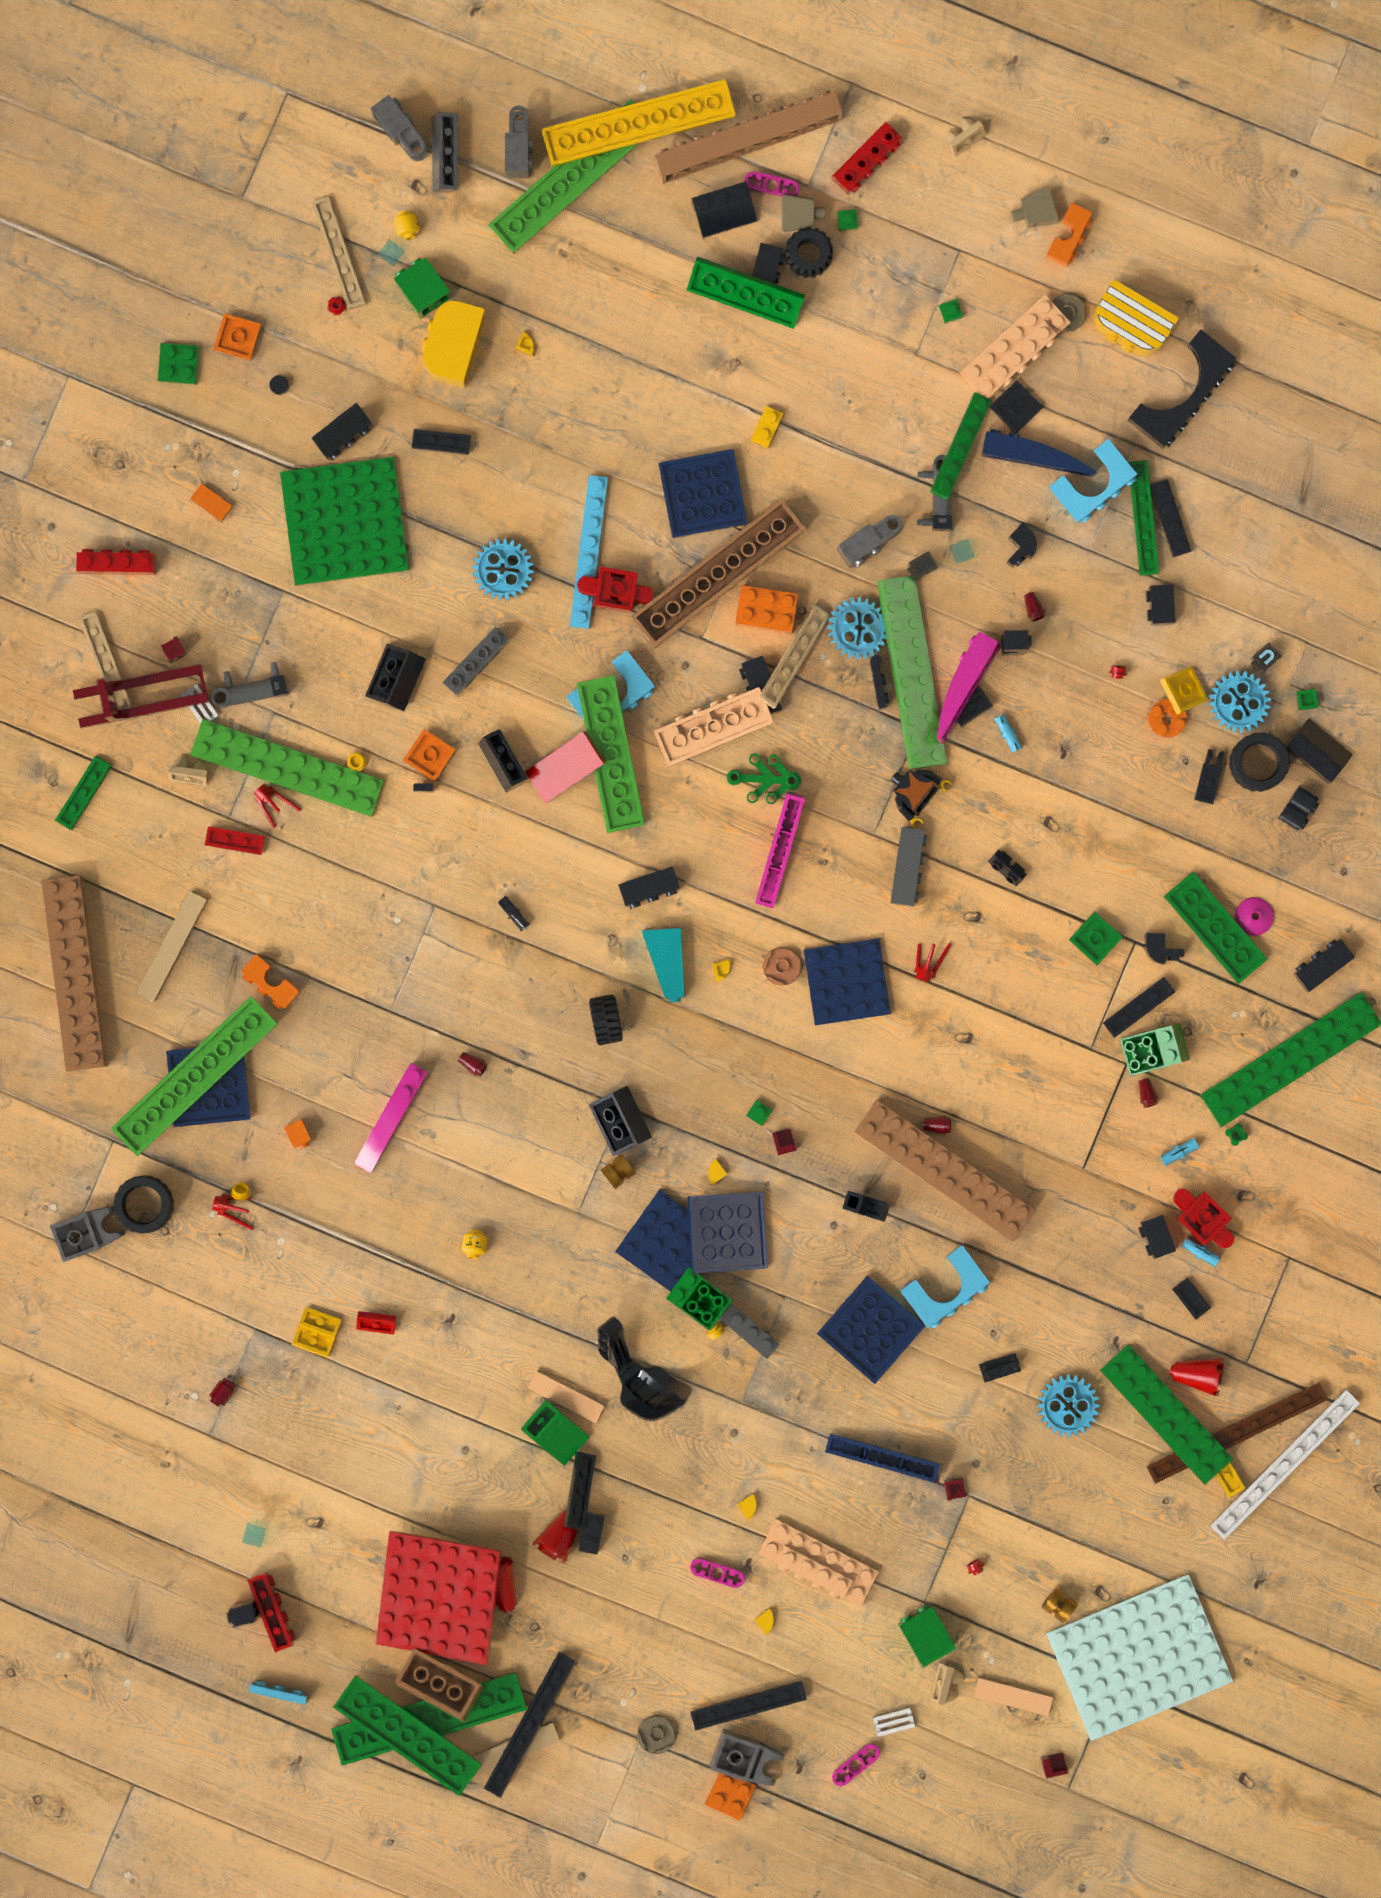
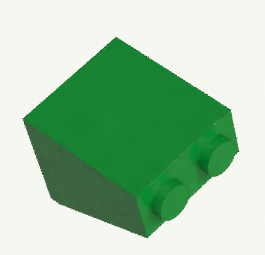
(422, 287)
(926, 1635)

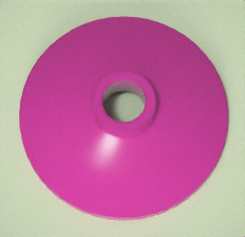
(1244, 916)

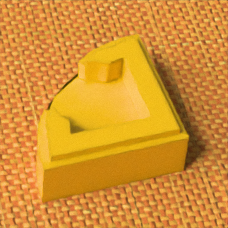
(525, 344)
(721, 969)
(715, 1172)
(748, 1506)
(765, 1621)

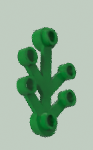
(767, 779)

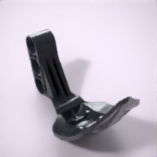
(645, 1391)

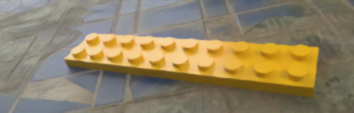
(638, 123)

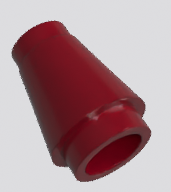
(1034, 608)
(473, 1064)
(1148, 1095)
(937, 1124)

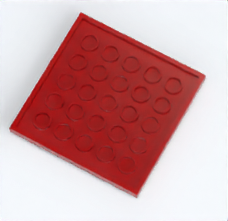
(438, 1597)

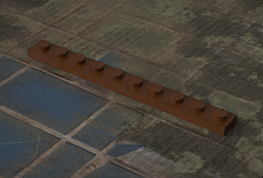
(1247, 1428)

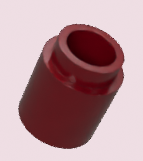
(222, 1392)

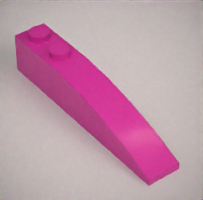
(965, 680)
(780, 849)
(391, 1117)

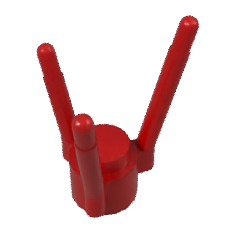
(264, 794)
(925, 971)
(222, 1206)

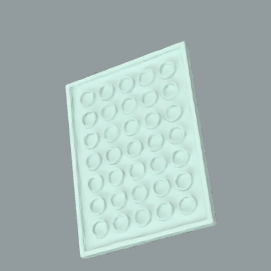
(1139, 1657)

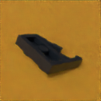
(975, 707)

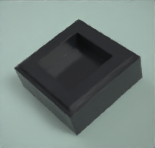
(423, 787)

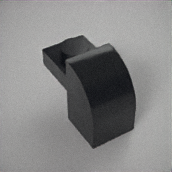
(1026, 543)
(1155, 949)
(866, 1206)

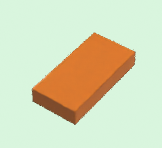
(211, 502)

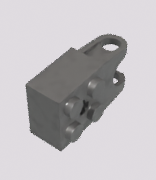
(399, 127)
(518, 145)
(868, 541)
(91, 1233)
(750, 1759)

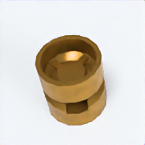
(618, 1171)
(1064, 1610)

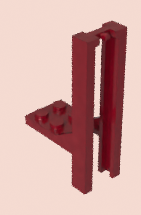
(107, 688)

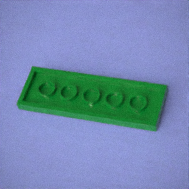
(745, 292)
(1215, 928)

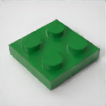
(178, 363)
(1095, 938)

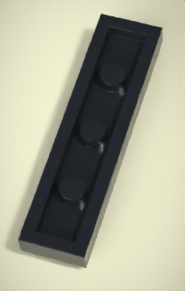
(1170, 518)
(1138, 1007)
(580, 1491)

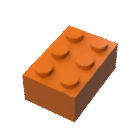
(766, 609)

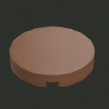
(781, 966)

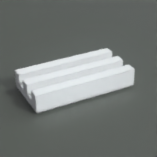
(208, 718)
(895, 1729)

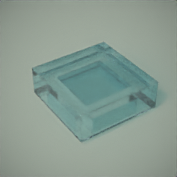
(391, 253)
(961, 551)
(254, 1535)

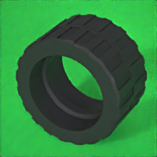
(1282, 762)
(120, 1204)

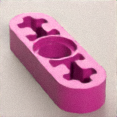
(759, 176)
(719, 1580)
(841, 1770)

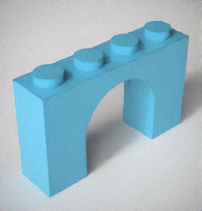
(1120, 475)
(637, 684)
(971, 1282)

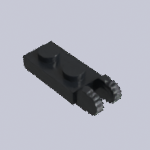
(1209, 779)

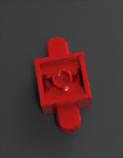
(614, 589)
(1203, 1218)

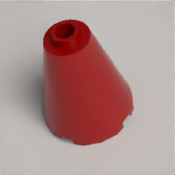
(1199, 1374)
(556, 1539)
(506, 1591)

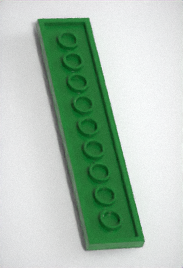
(1291, 1059)
(498, 1699)

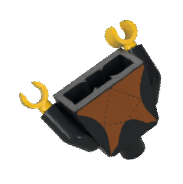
(916, 791)

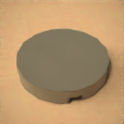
(1072, 309)
(656, 1734)

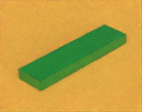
(83, 793)

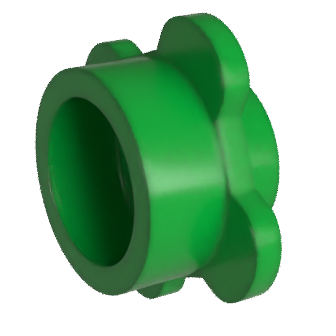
(1241, 1134)

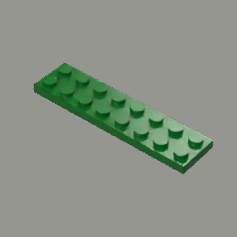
(1166, 1414)
(407, 1735)

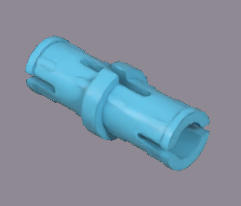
(1008, 733)
(1189, 1147)
(1201, 1251)

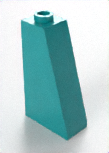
(666, 956)

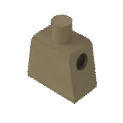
(1037, 209)
(799, 212)

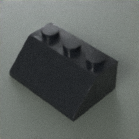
(724, 209)
(342, 432)
(395, 677)
(1318, 751)
(620, 1120)

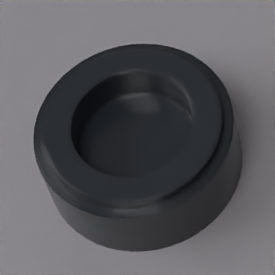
(279, 385)

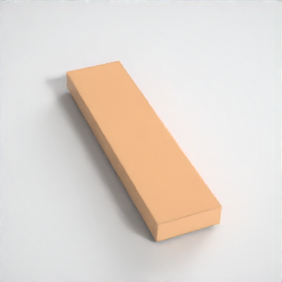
(566, 1396)
(1013, 1696)

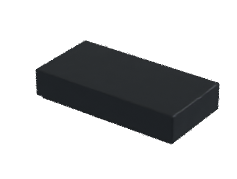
(1191, 1298)

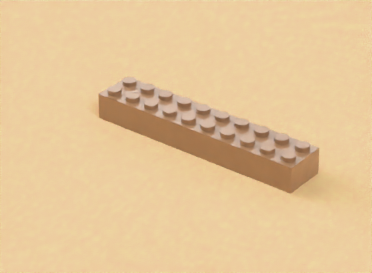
(748, 137)
(718, 573)
(74, 973)
(944, 1171)

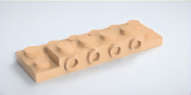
(1016, 348)
(713, 726)
(817, 1563)

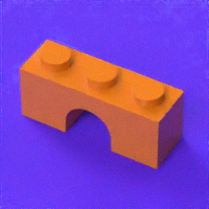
(1063, 250)
(256, 972)

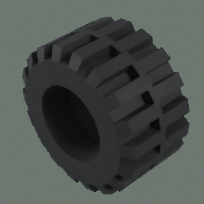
(809, 236)
(605, 1019)

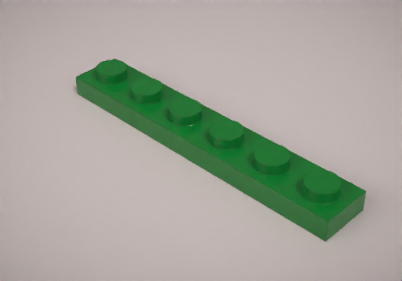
(960, 446)
(1144, 520)

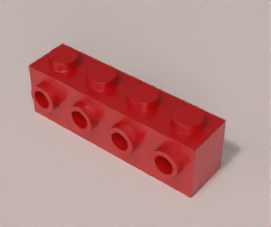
(866, 158)
(116, 563)
(270, 1611)

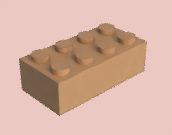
(439, 1685)

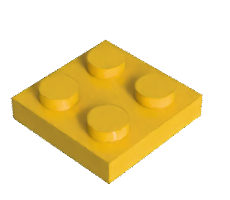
(1184, 690)

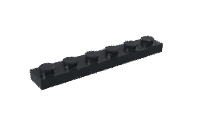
(748, 1705)

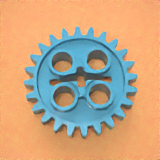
(504, 552)
(841, 627)
(1225, 711)
(1080, 1392)

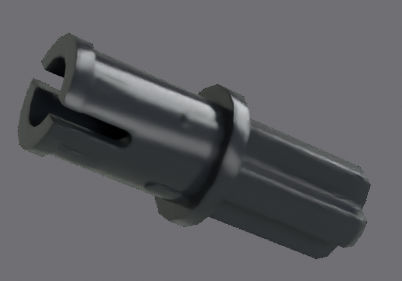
(513, 913)

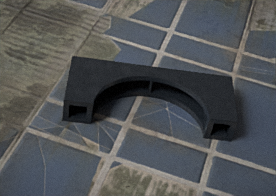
(1163, 424)

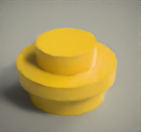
(356, 761)
(240, 1191)
(716, 1331)

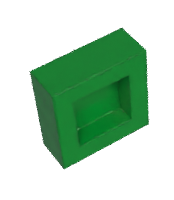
(847, 220)
(950, 311)
(1307, 699)
(759, 1112)

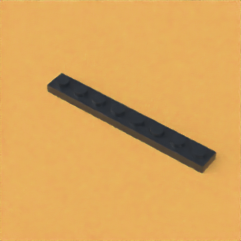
(529, 1725)

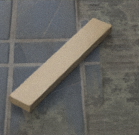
(338, 253)
(794, 656)
(104, 658)
(171, 946)
(545, 1736)

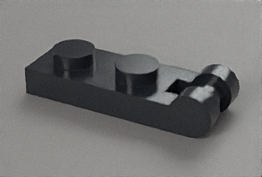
(878, 681)

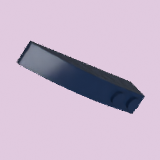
(1031, 453)
(884, 1458)

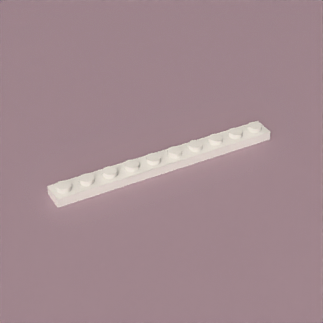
(1284, 1464)

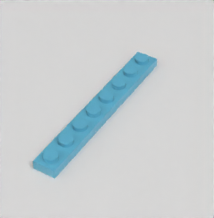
(589, 548)

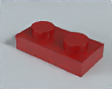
(376, 1322)

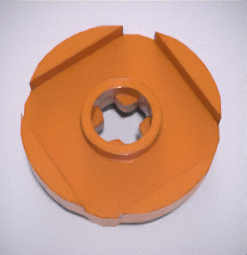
(1161, 727)

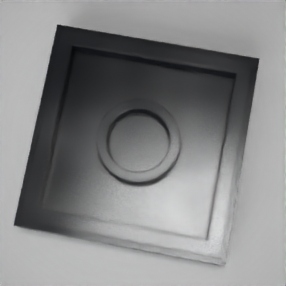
(1016, 407)

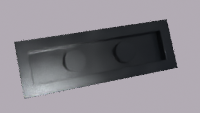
(441, 442)

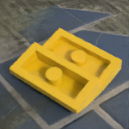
(316, 1332)

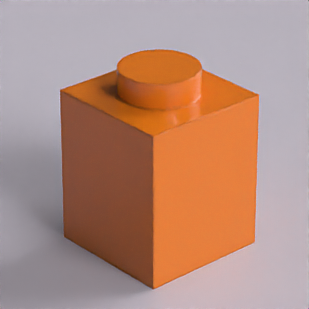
(298, 1134)

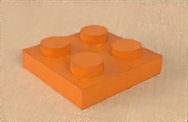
(237, 337)
(429, 755)
(730, 1795)

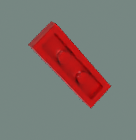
(234, 840)

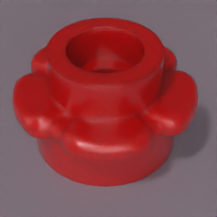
(336, 310)
(1118, 671)
(975, 1567)

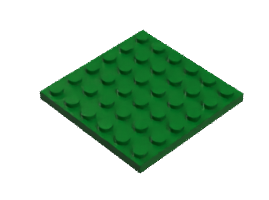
(344, 521)

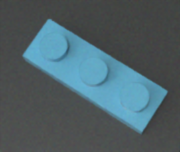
(278, 1692)

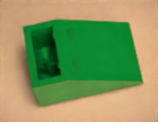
(1155, 1049)
(699, 1299)
(555, 1432)

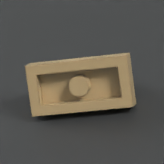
(971, 133)
(181, 773)
(944, 1678)

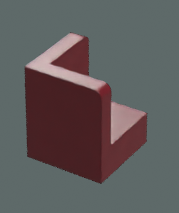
(173, 650)
(784, 1142)
(954, 1488)
(1054, 1765)

